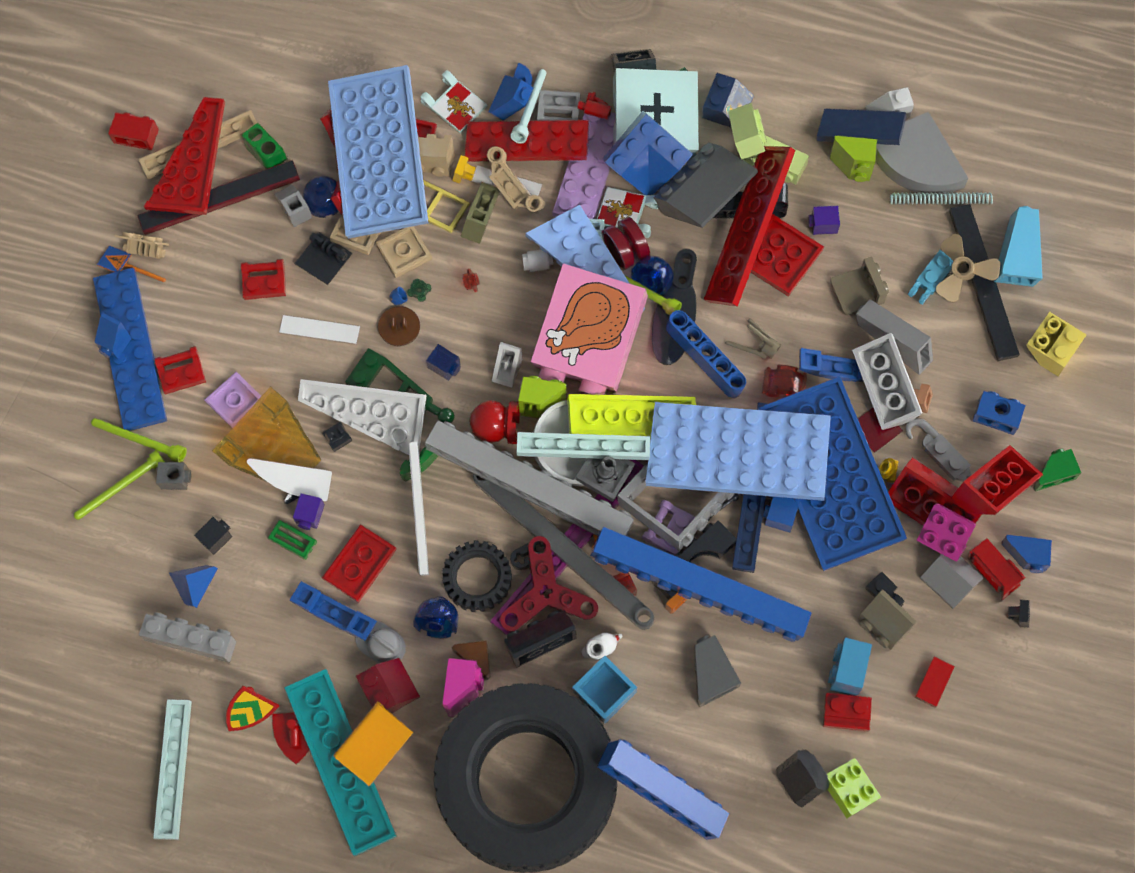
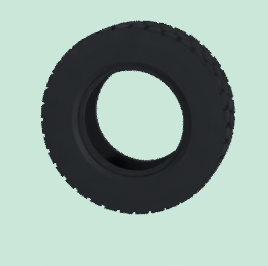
(470, 739)

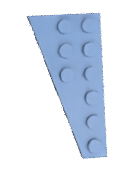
(575, 242)

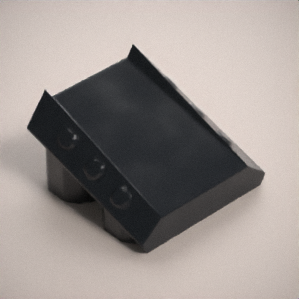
(803, 777)

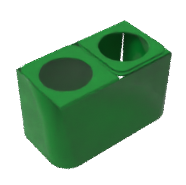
(267, 160)

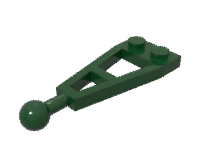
(371, 365)

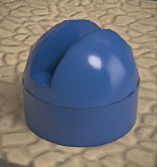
(398, 296)

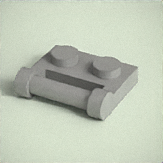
(558, 103)

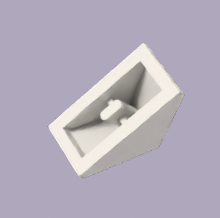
(507, 364)

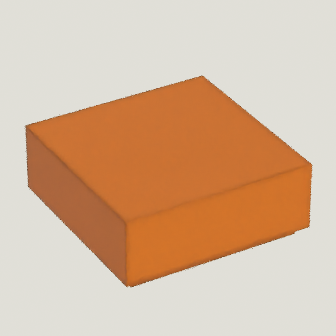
(674, 603)

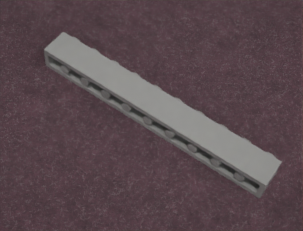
(526, 481)

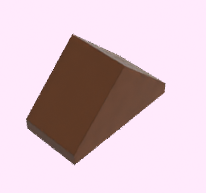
(475, 652)

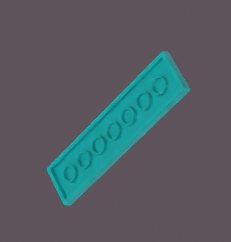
(325, 730)

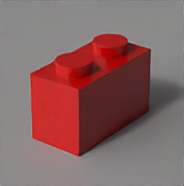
(133, 131)

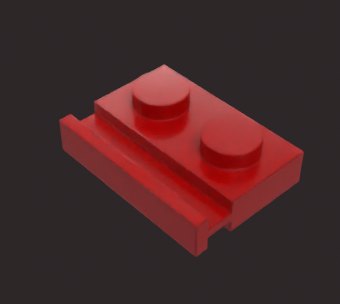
(847, 712)

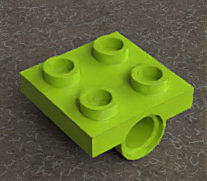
(851, 788)

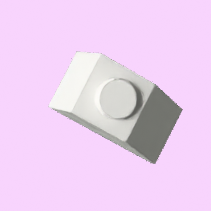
(896, 100)

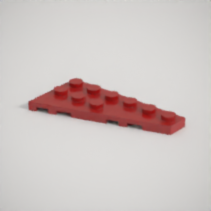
(190, 169)

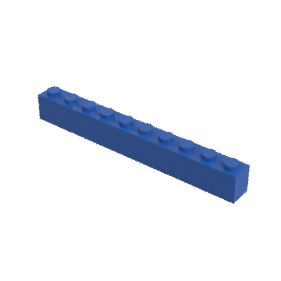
(700, 584)

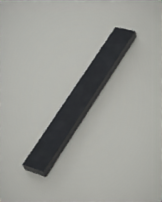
(986, 290)

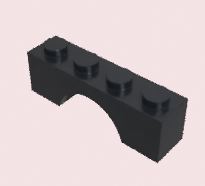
(714, 542)

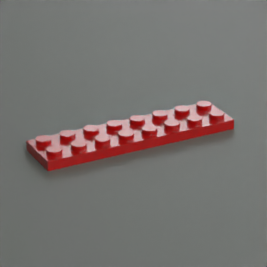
(749, 226)

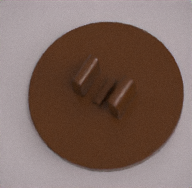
(399, 326)

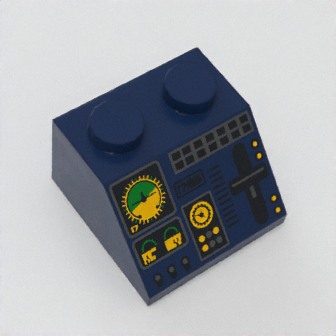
(724, 96)

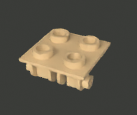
(148, 245)

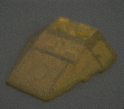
(267, 434)

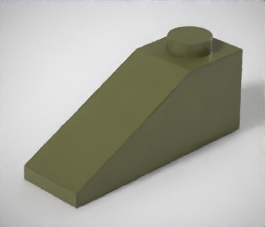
(480, 212)

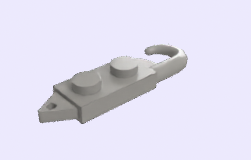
(941, 451)

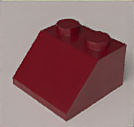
(388, 685)

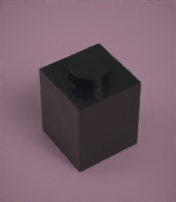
(214, 535)

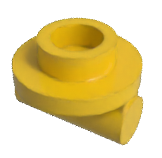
(888, 469)

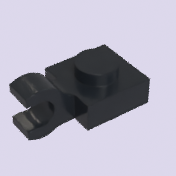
(882, 582)

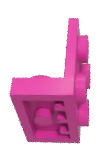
(946, 532)

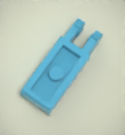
(932, 275)

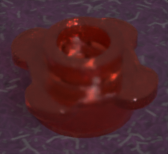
(471, 280)

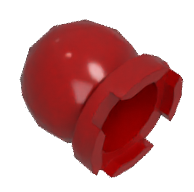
(494, 421)

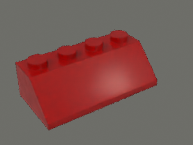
(996, 483)
(920, 489)

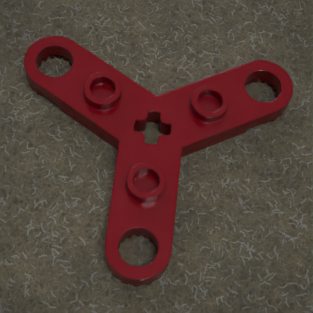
(560, 597)

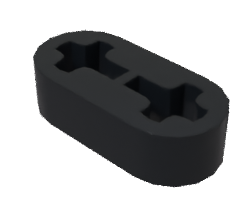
(522, 551)

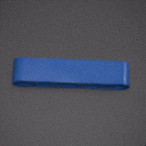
(706, 363)

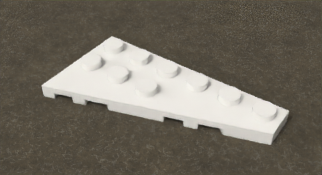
(379, 413)

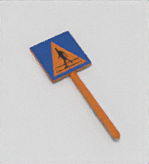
(116, 260)

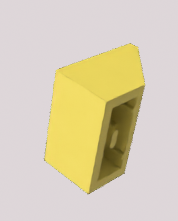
(1055, 343)

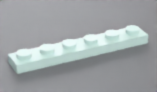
(583, 446)
(172, 770)

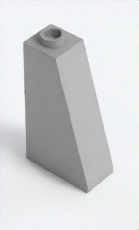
(912, 343)

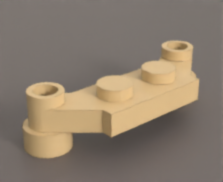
(509, 184)

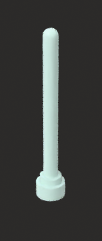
(520, 132)

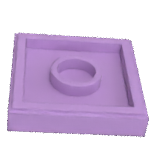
(233, 399)

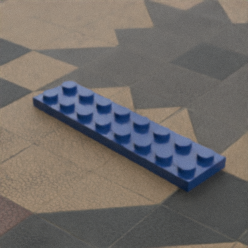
(135, 369)

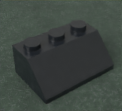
(540, 638)

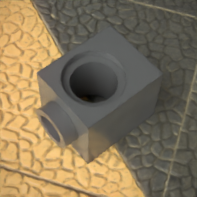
(165, 471)

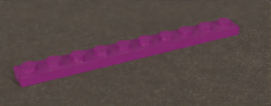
(576, 535)

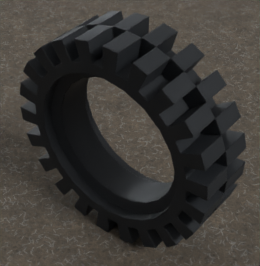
(470, 551)

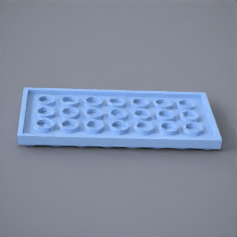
(377, 152)
(739, 451)

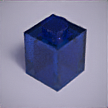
(443, 362)

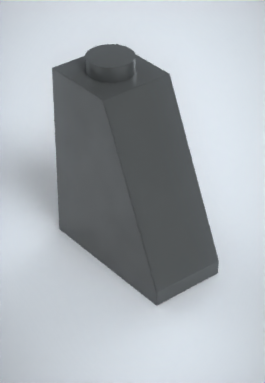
(713, 671)

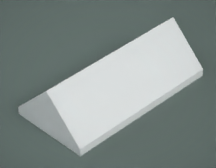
(887, 382)

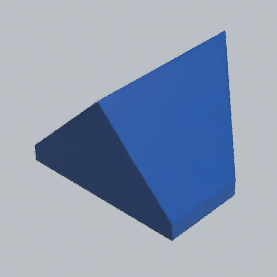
(193, 583)

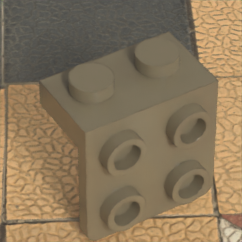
(860, 286)

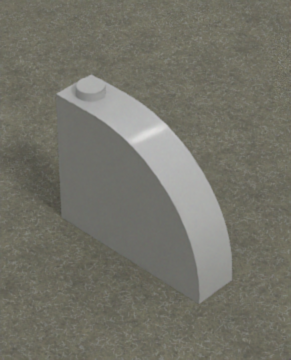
(922, 159)

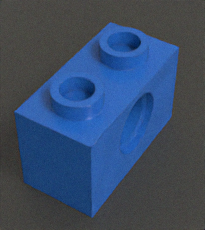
(986, 414)

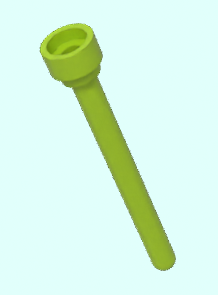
(669, 305)
(175, 453)
(152, 462)

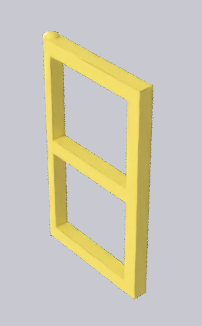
(441, 192)

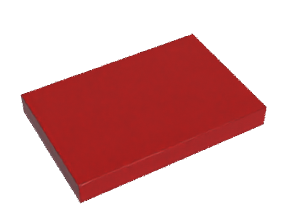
(359, 563)

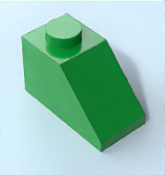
(1058, 469)

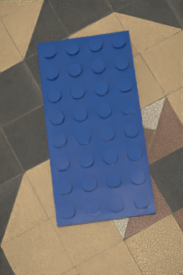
(856, 505)

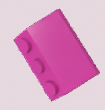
(461, 685)

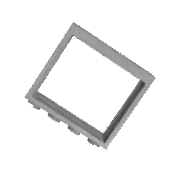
(638, 484)

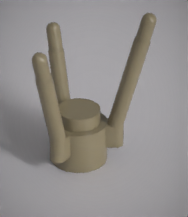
(768, 346)

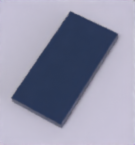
(879, 125)

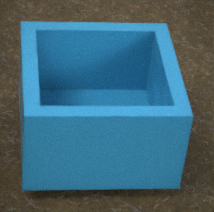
(850, 667)
(604, 689)

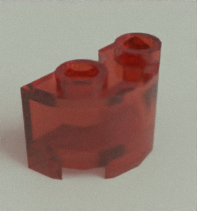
(783, 380)

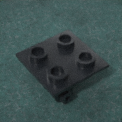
(323, 258)

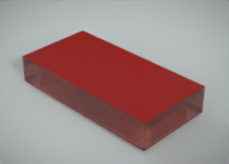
(934, 682)

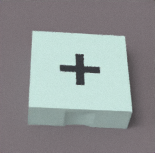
(664, 96)

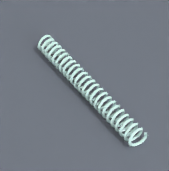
(941, 197)

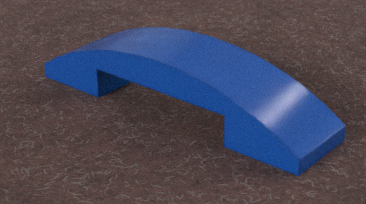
(828, 366)
(332, 612)

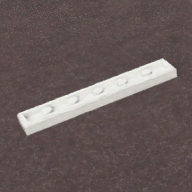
(418, 508)

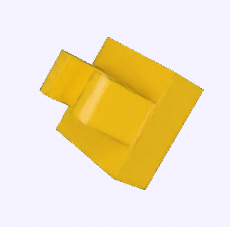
(463, 170)

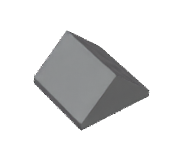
(951, 579)

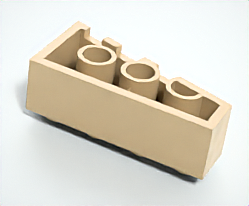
(436, 154)

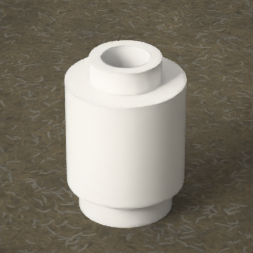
(537, 260)

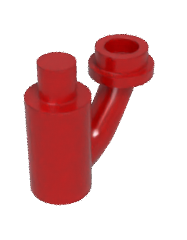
(595, 106)

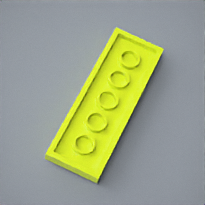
(616, 413)

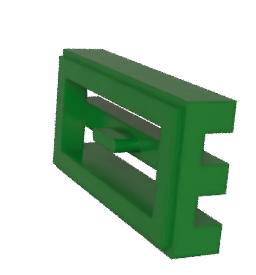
(307, 548)

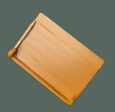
(373, 743)

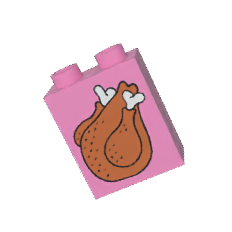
(589, 330)

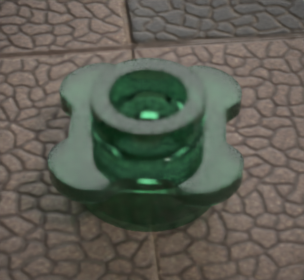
(419, 284)

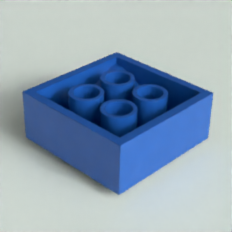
(647, 155)

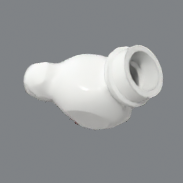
(601, 645)

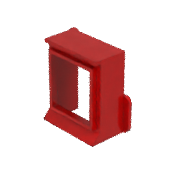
(995, 568)

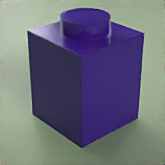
(824, 220)
(308, 511)

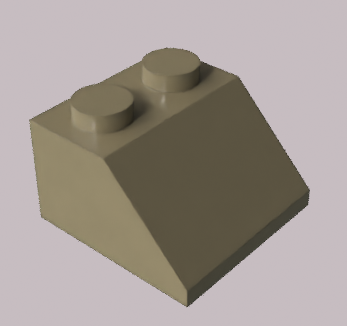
(886, 620)

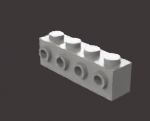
(188, 638)

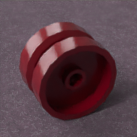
(626, 243)

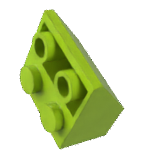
(539, 395)

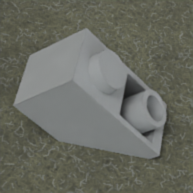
(293, 205)

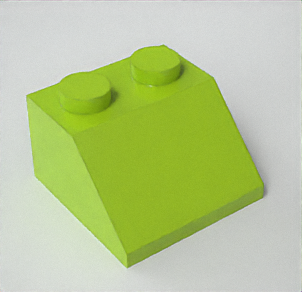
(854, 157)

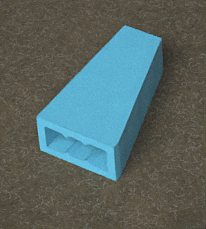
(1021, 249)

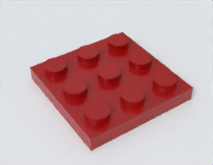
(785, 256)

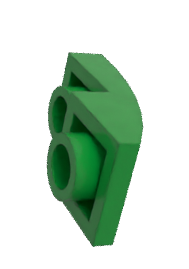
(426, 459)

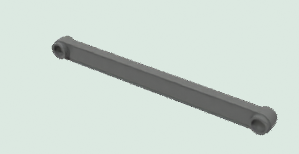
(569, 553)

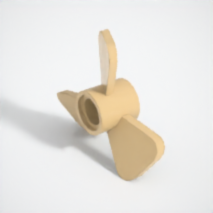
(951, 286)

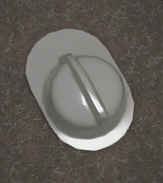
(382, 644)

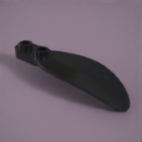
(664, 346)

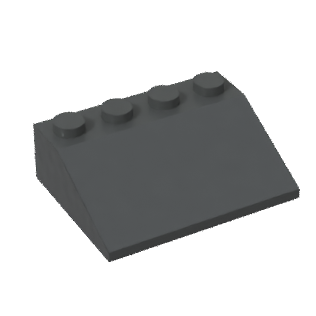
(704, 185)

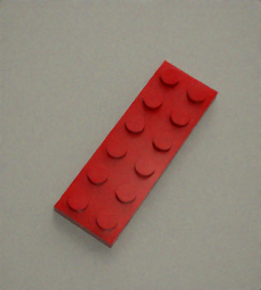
(545, 141)

